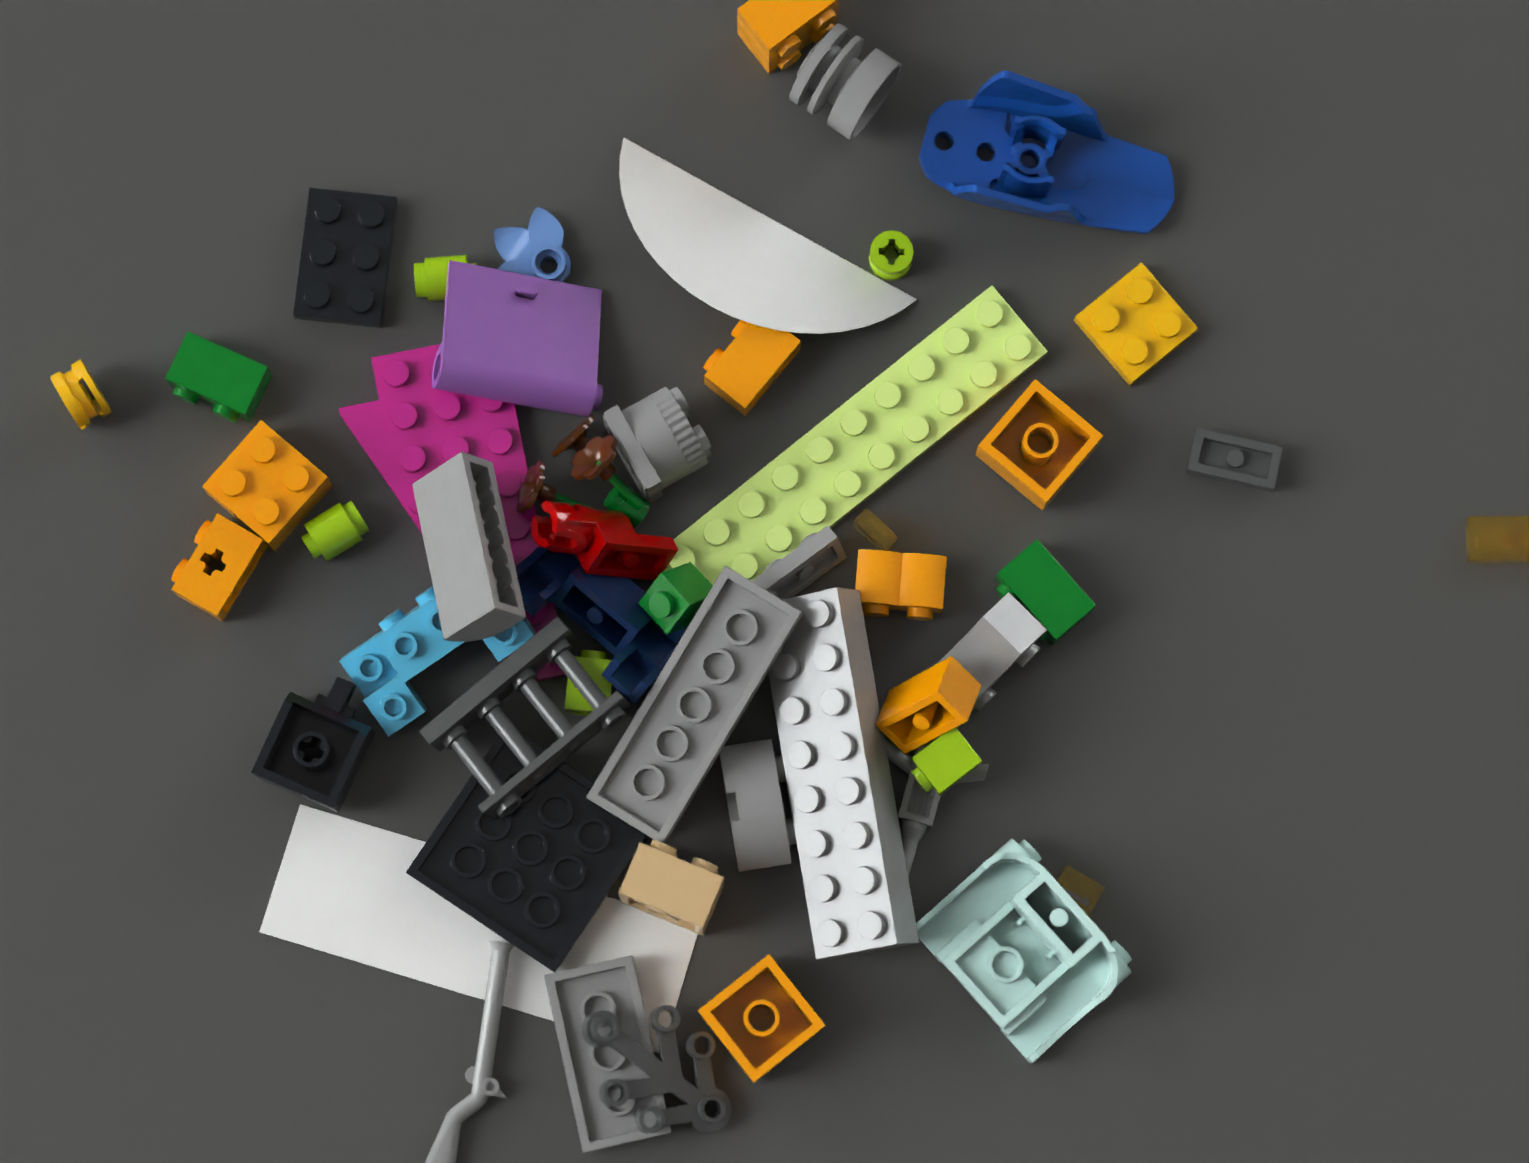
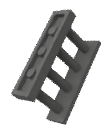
(518, 675)

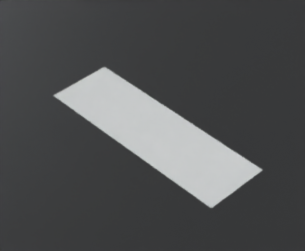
(351, 897)

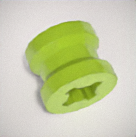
(891, 265)

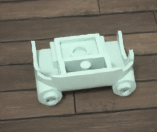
(1023, 948)

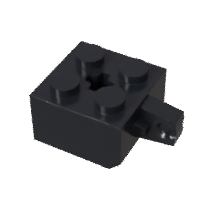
(303, 725)

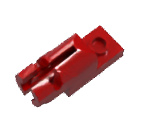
(602, 541)

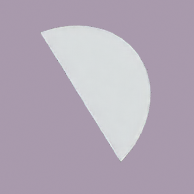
(744, 258)

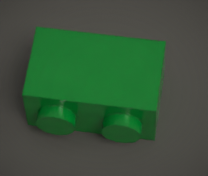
(218, 378)
(1044, 591)

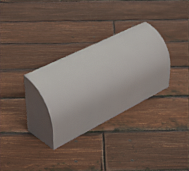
(468, 549)

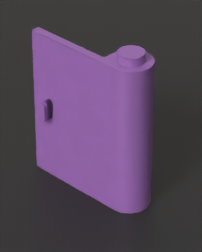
(520, 340)

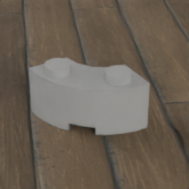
(996, 643)
(756, 805)

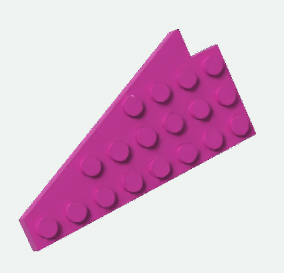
(423, 427)

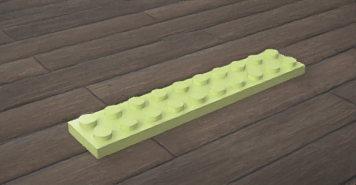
(864, 441)

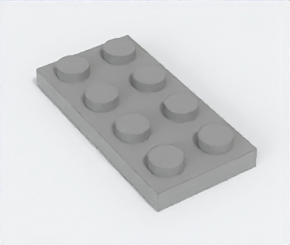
(574, 996)

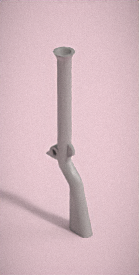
(480, 1076)

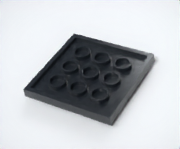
(535, 870)

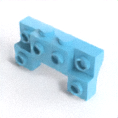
(403, 650)

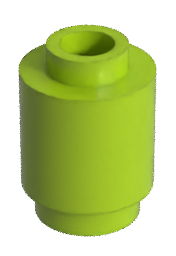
(432, 276)
(334, 531)

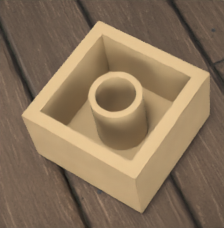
(672, 887)

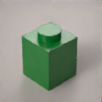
(676, 597)

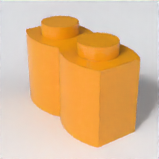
(901, 583)

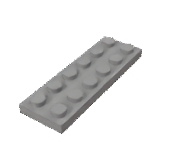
(694, 705)

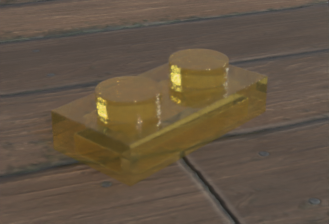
(1497, 538)

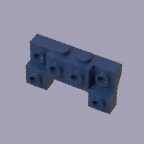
(605, 610)

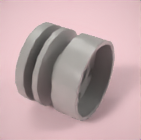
(843, 80)

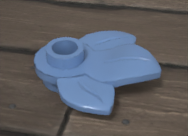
(529, 248)

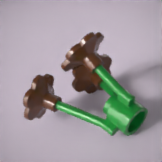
(590, 461)

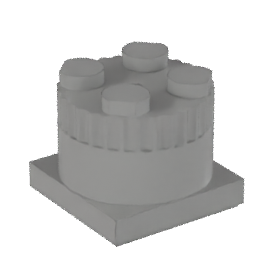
(657, 441)

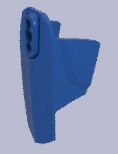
(1046, 158)

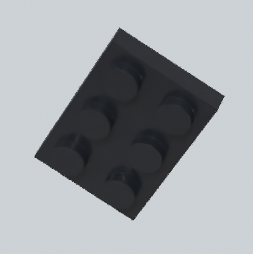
(345, 257)

